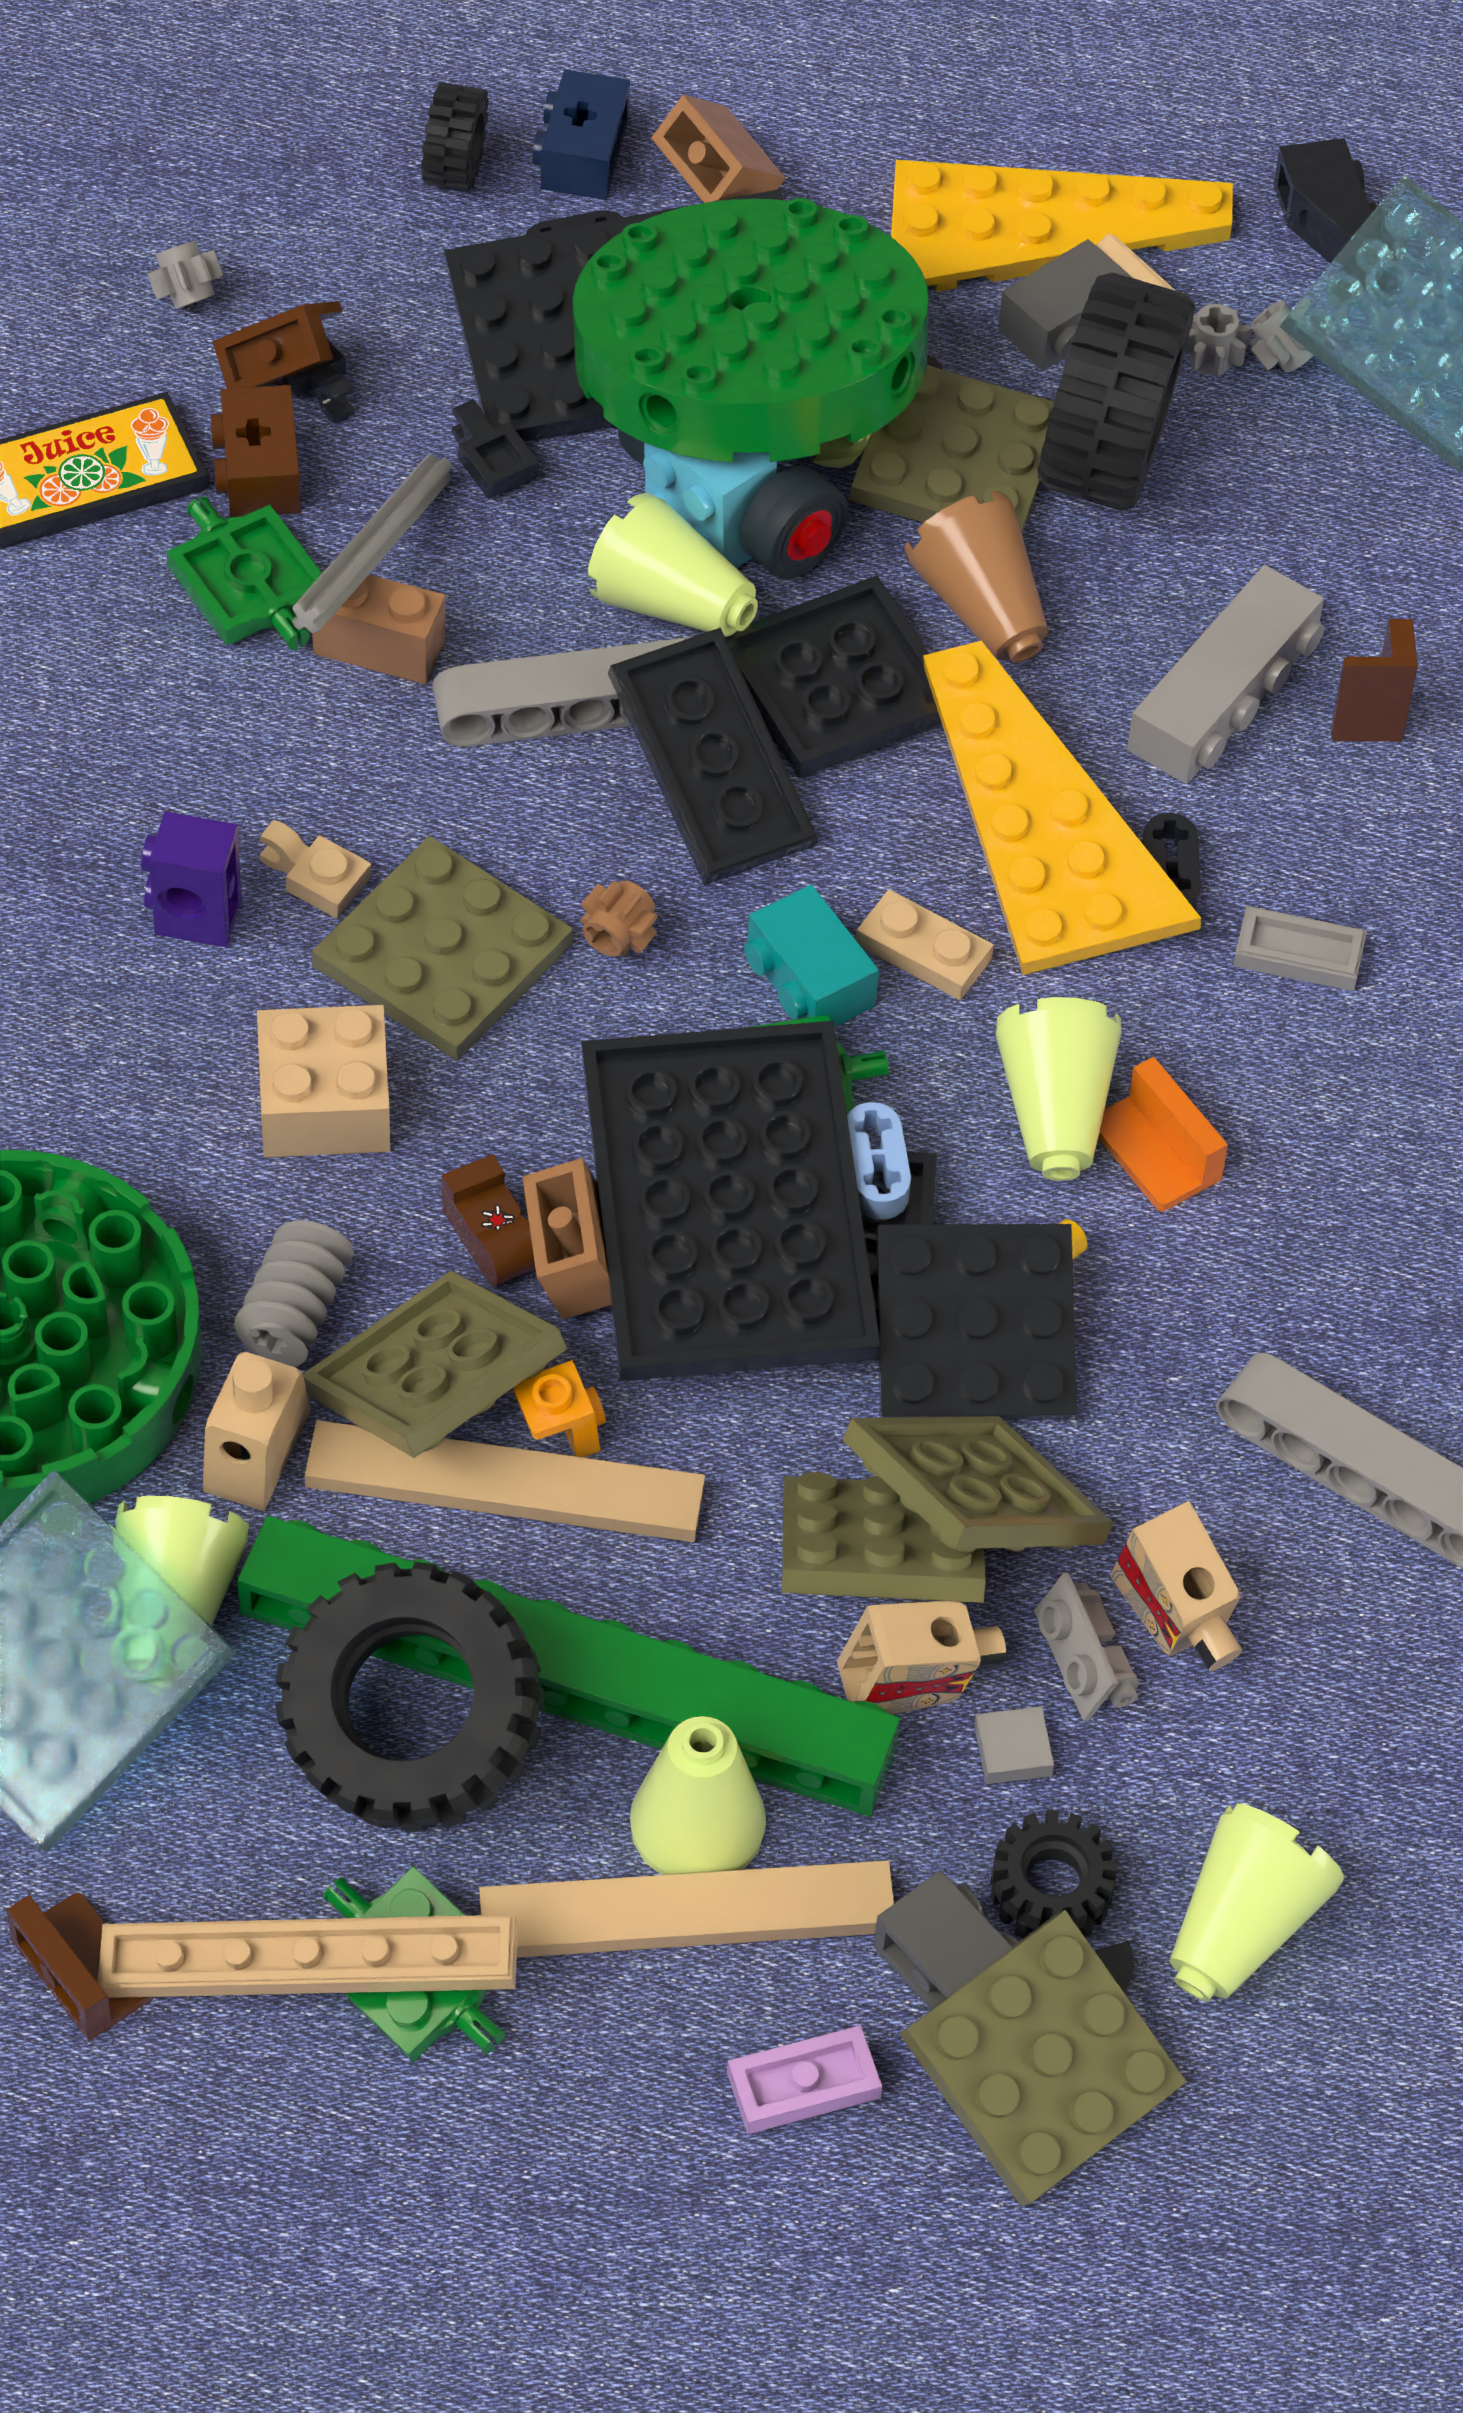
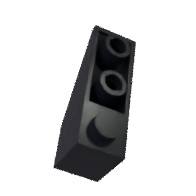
(1322, 194)

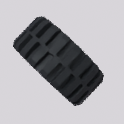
(1115, 391)
(343, 1637)

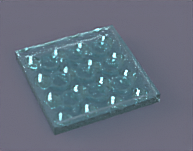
(1394, 316)
(88, 1658)

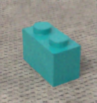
(811, 958)

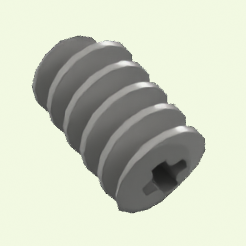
(293, 1291)

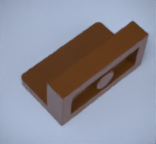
(276, 346)
(1377, 690)
(65, 1955)

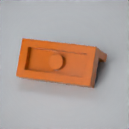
(1162, 1138)

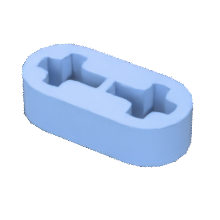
(889, 1159)

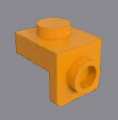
(559, 1403)

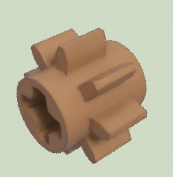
(618, 918)

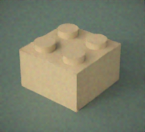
(323, 1081)

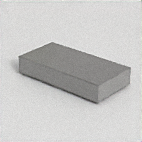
(1300, 948)

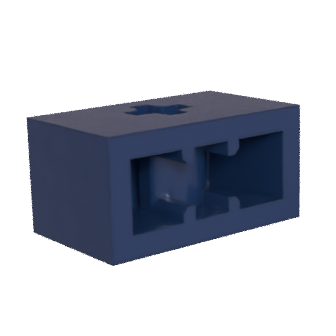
(582, 134)

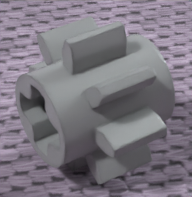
(185, 274)
(1217, 340)
(1273, 343)

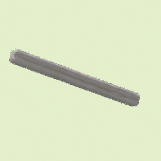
(371, 544)

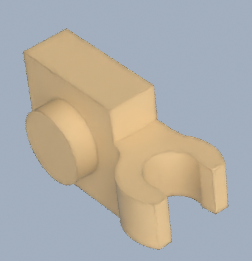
(317, 874)

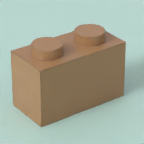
(715, 151)
(386, 629)
(568, 1237)

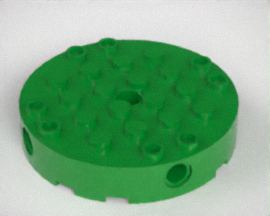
(751, 329)
(90, 1328)

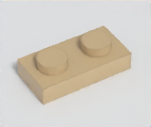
(924, 944)

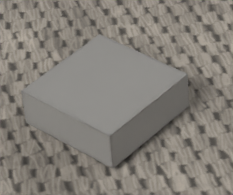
(1014, 1745)

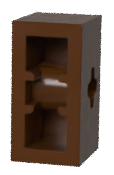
(258, 449)

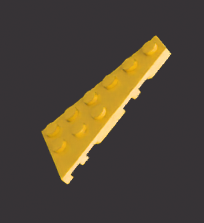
(1016, 220)
(1054, 845)

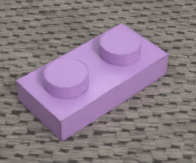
(804, 2079)

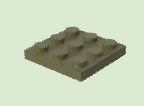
(955, 444)
(442, 947)
(433, 1363)
(977, 1482)
(866, 1543)
(1043, 2058)

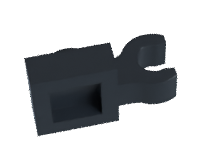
(327, 384)
(491, 455)

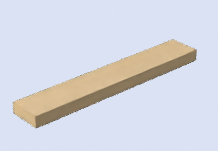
(509, 1482)
(693, 1908)
(308, 1956)

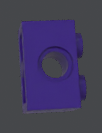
(193, 878)

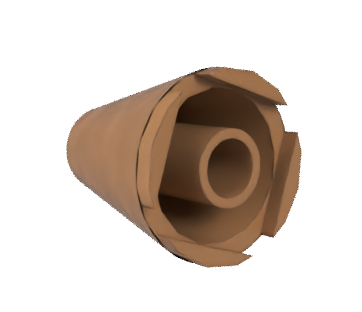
(983, 574)

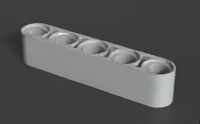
(533, 696)
(1348, 1452)

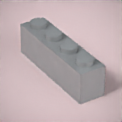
(1226, 675)

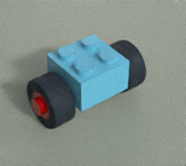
(748, 508)

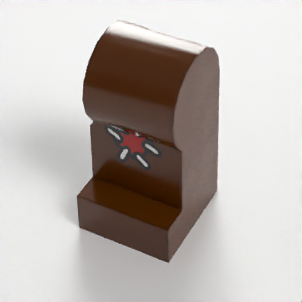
(488, 1220)

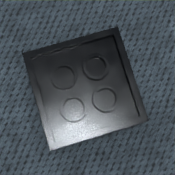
(837, 676)
(976, 1321)

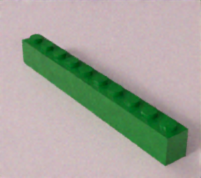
(608, 1673)

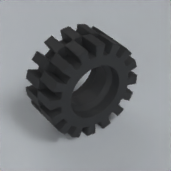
(455, 136)
(1060, 1843)

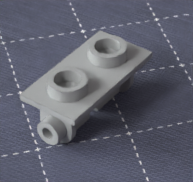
(1075, 1628)

